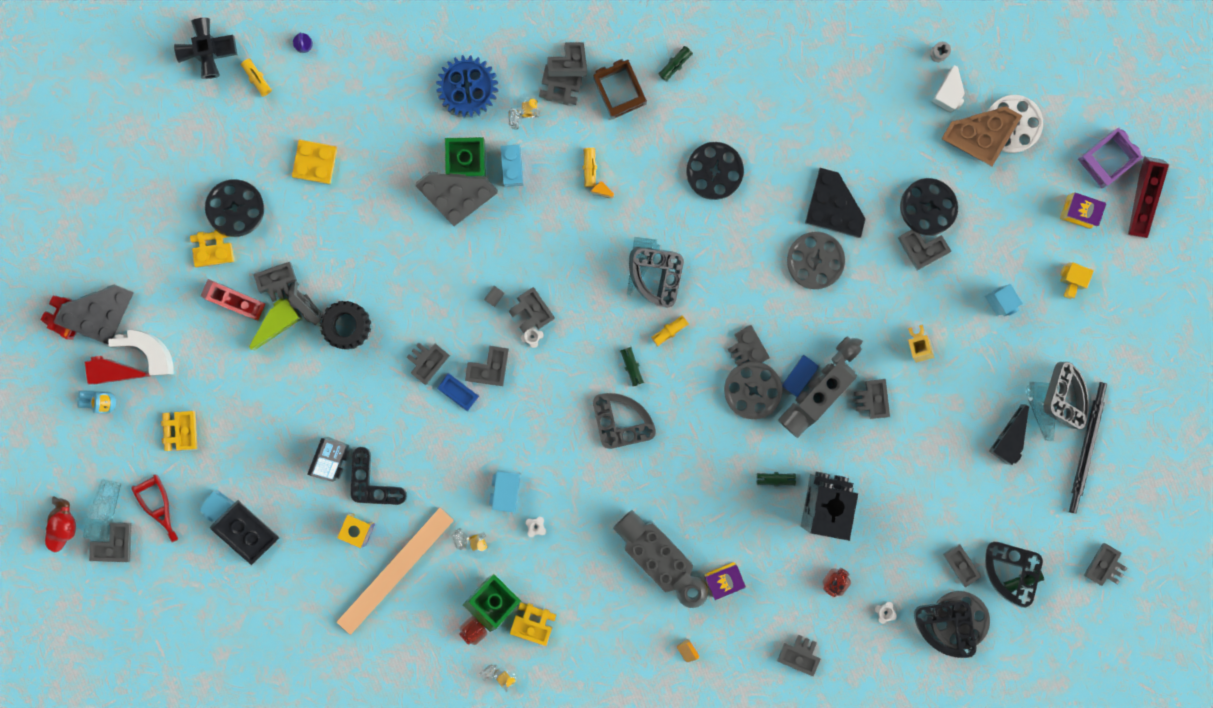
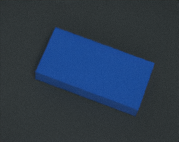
(800, 376)
(458, 392)

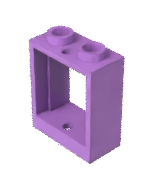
(1095, 168)

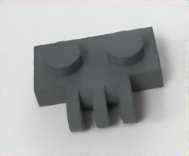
(275, 280)
(749, 346)
(427, 362)
(874, 399)
(1105, 565)
(800, 656)

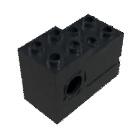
(829, 506)

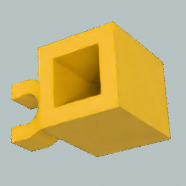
(1076, 277)
(920, 345)

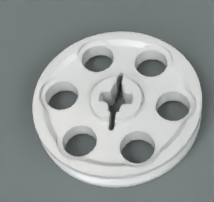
(1022, 128)

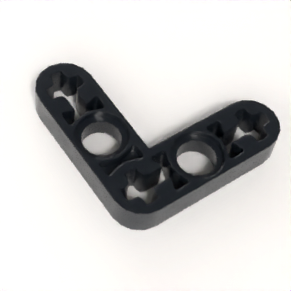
(369, 489)

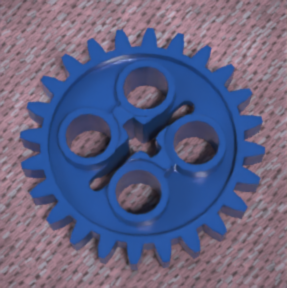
(450, 89)

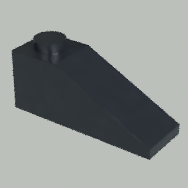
(1011, 440)

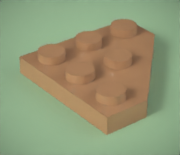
(983, 133)

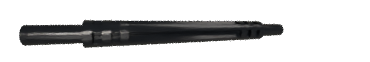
(1088, 446)

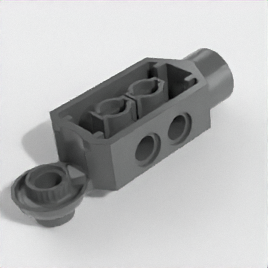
(806, 411)
(660, 559)

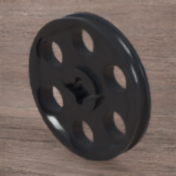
(723, 167)
(226, 204)
(922, 211)

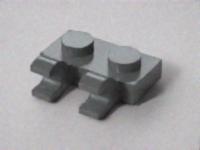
(535, 308)

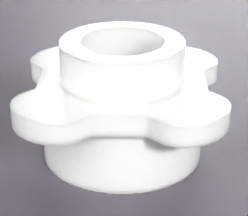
(532, 341)
(531, 523)
(891, 615)

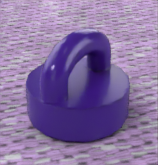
(302, 42)

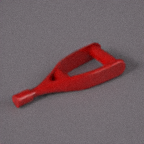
(159, 512)

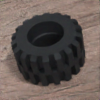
(329, 325)

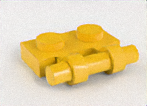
(213, 254)
(185, 430)
(530, 629)

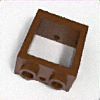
(628, 106)

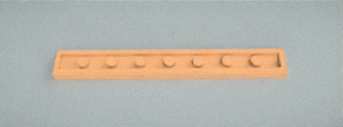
(395, 571)

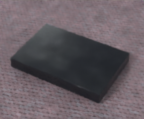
(244, 532)

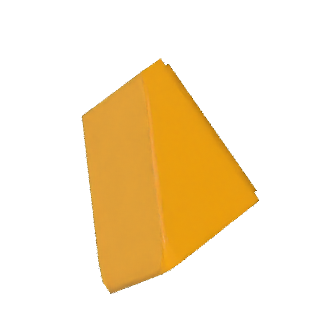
(602, 190)
(688, 651)

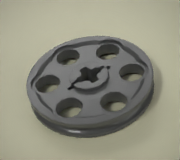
(825, 257)
(762, 388)
(976, 605)

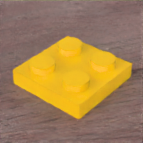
(314, 162)

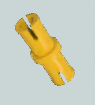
(249, 67)
(589, 167)
(669, 330)

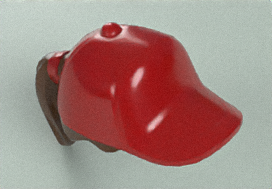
(60, 525)

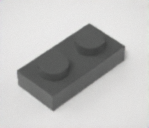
(962, 565)

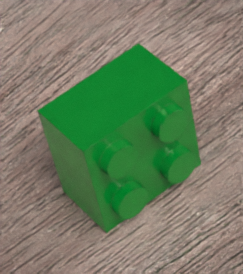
(465, 156)
(491, 603)

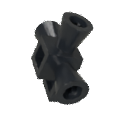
(206, 48)

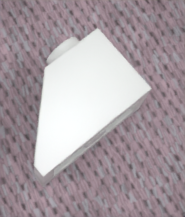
(950, 92)

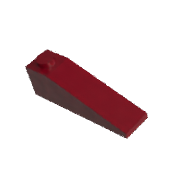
(1147, 195)

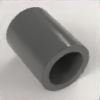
(494, 296)

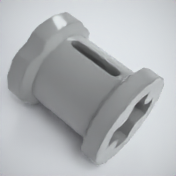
(946, 50)

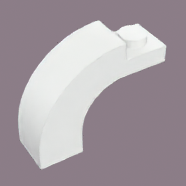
(158, 355)

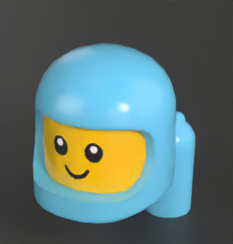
(99, 401)

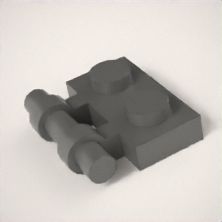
(569, 83)

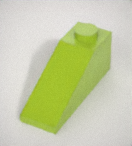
(277, 320)

